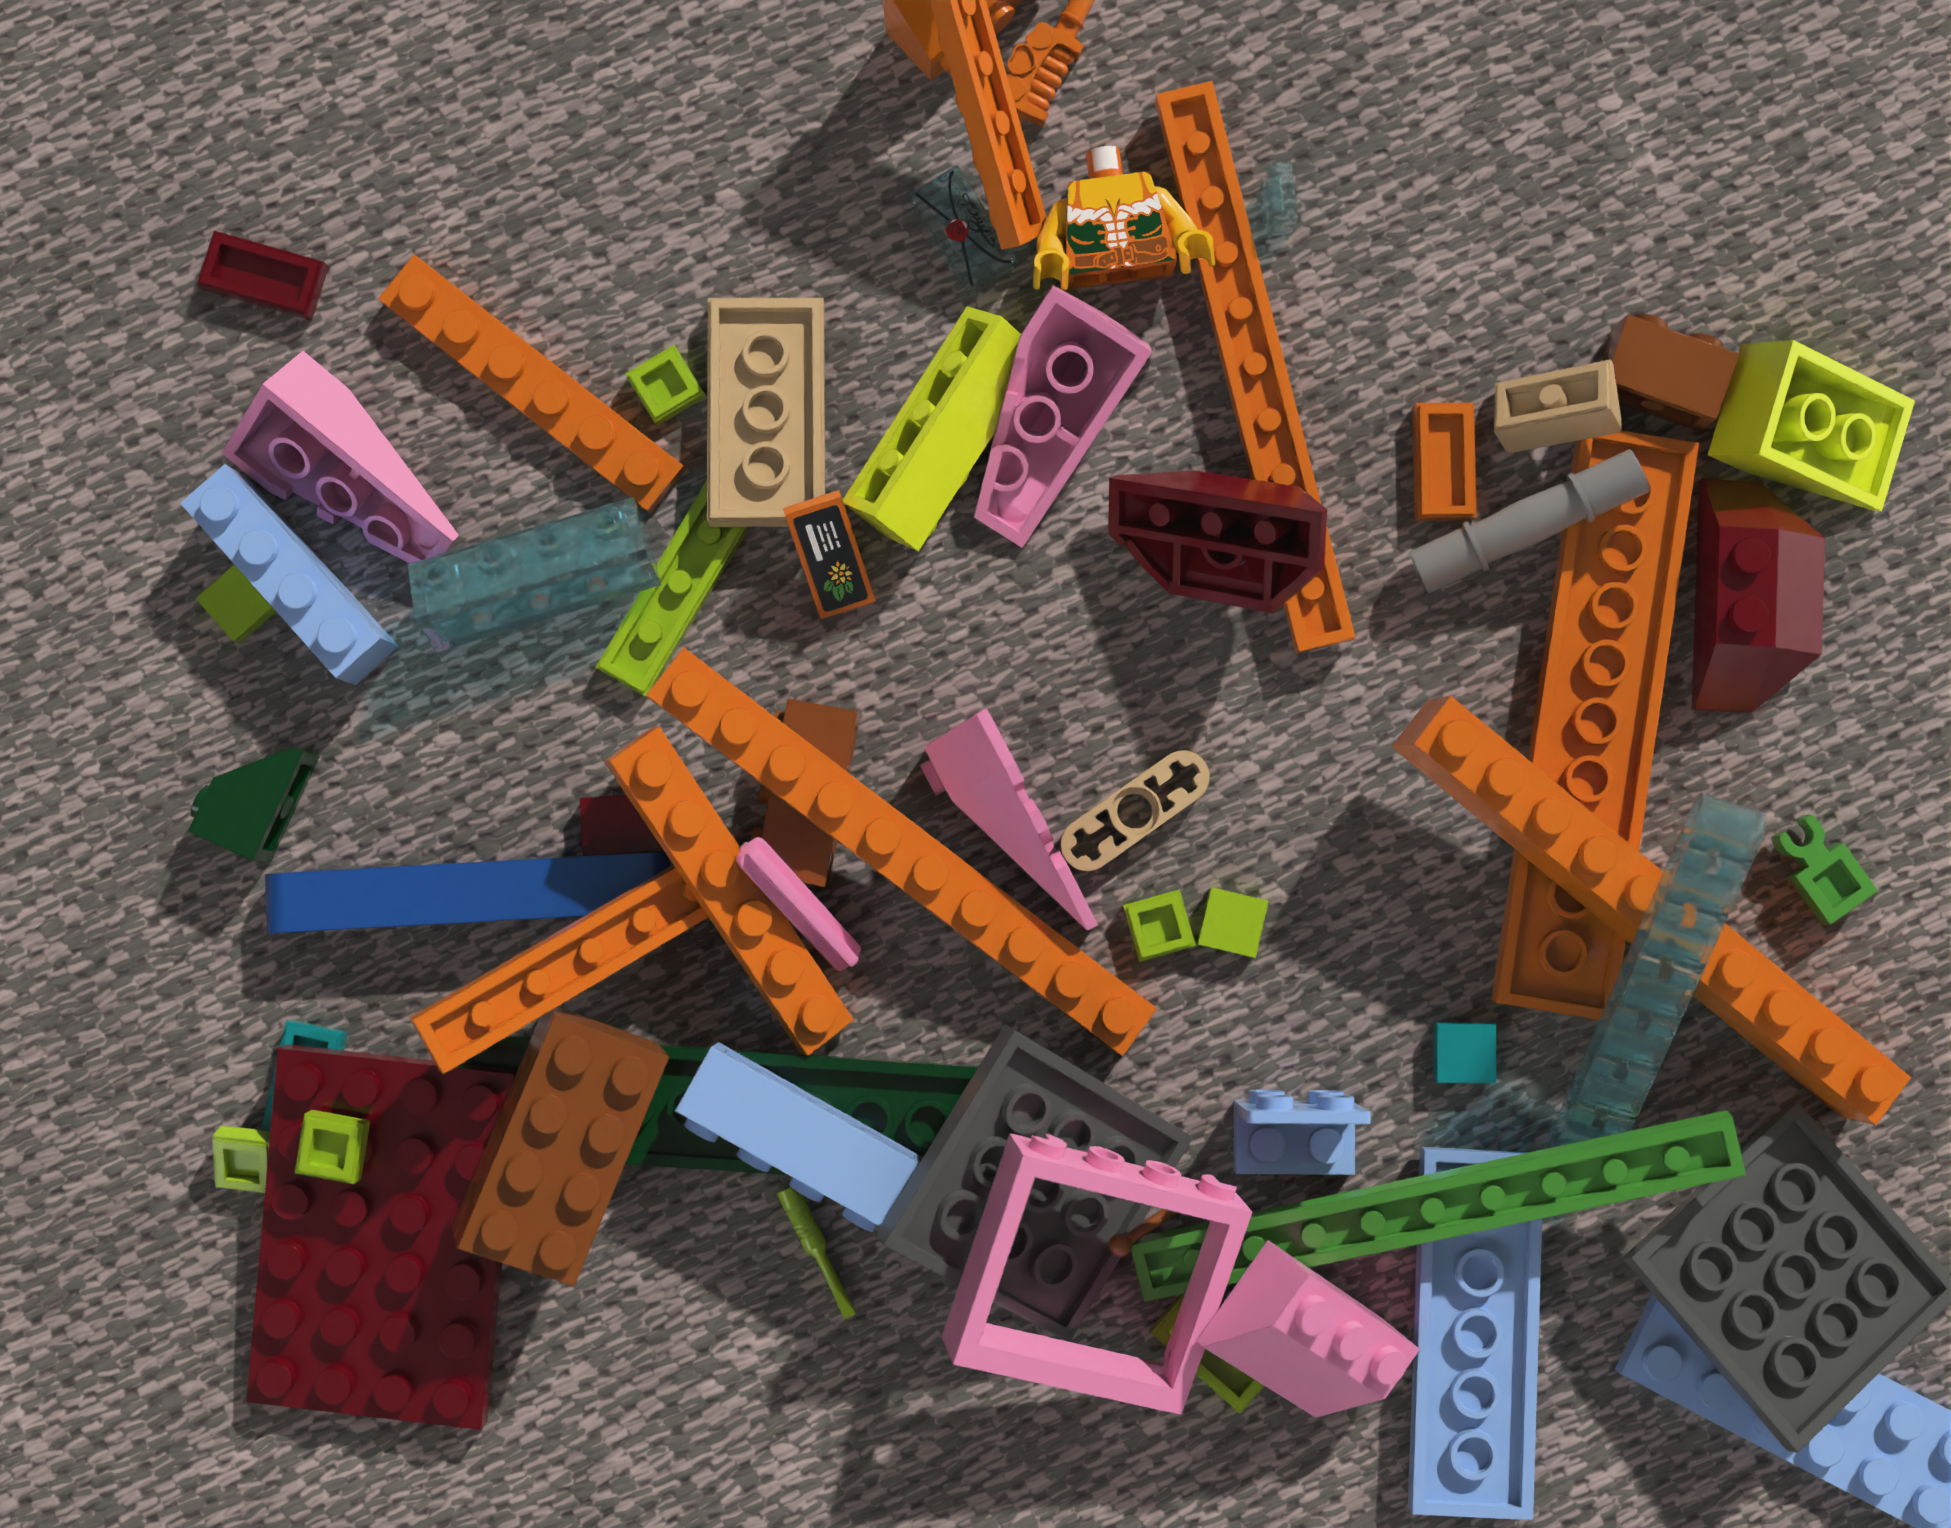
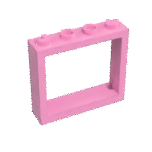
(1072, 1365)

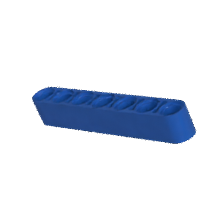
(452, 892)

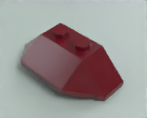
(1220, 535)
(1753, 596)

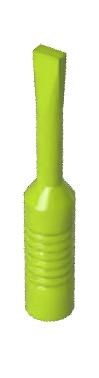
(814, 1244)

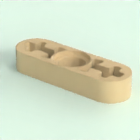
(1161, 774)

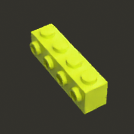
(937, 431)

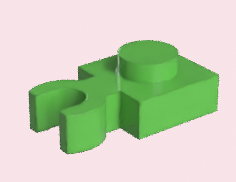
(1827, 877)

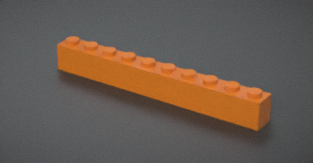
(1617, 888)

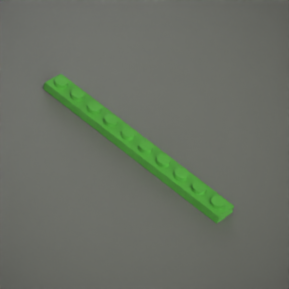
(1462, 1200)

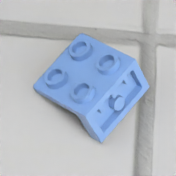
(1296, 1136)

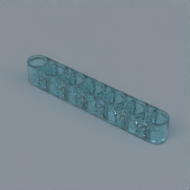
(1661, 969)

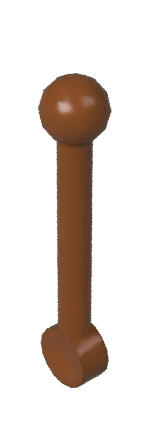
(1121, 1244)

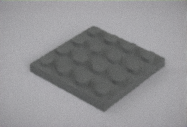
(1064, 1231)
(1793, 1277)

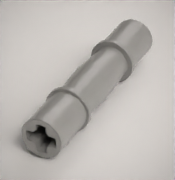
(1530, 521)

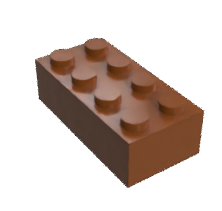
(559, 1145)

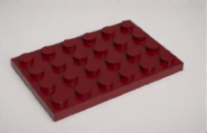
(364, 1280)

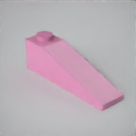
(1059, 395)
(320, 443)
(989, 789)

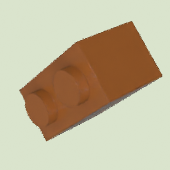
(1669, 371)

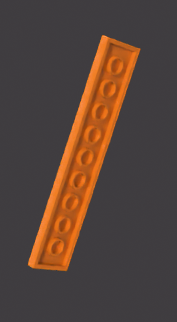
(1598, 714)

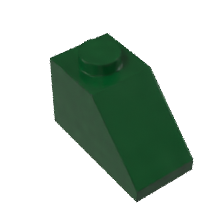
(253, 804)

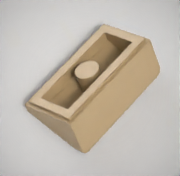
(1557, 407)

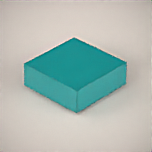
(1464, 1052)

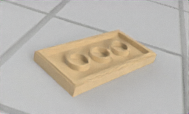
(764, 408)

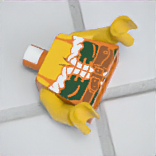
(1116, 230)

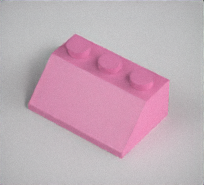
(1306, 1337)

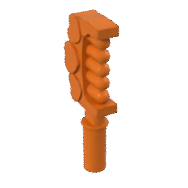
(1043, 59)

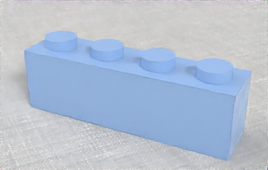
(289, 575)
(797, 1135)

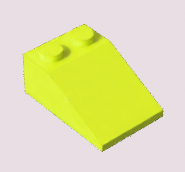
(1811, 424)

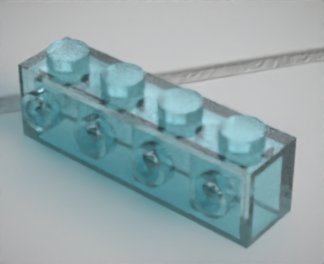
(533, 575)

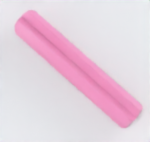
(798, 903)

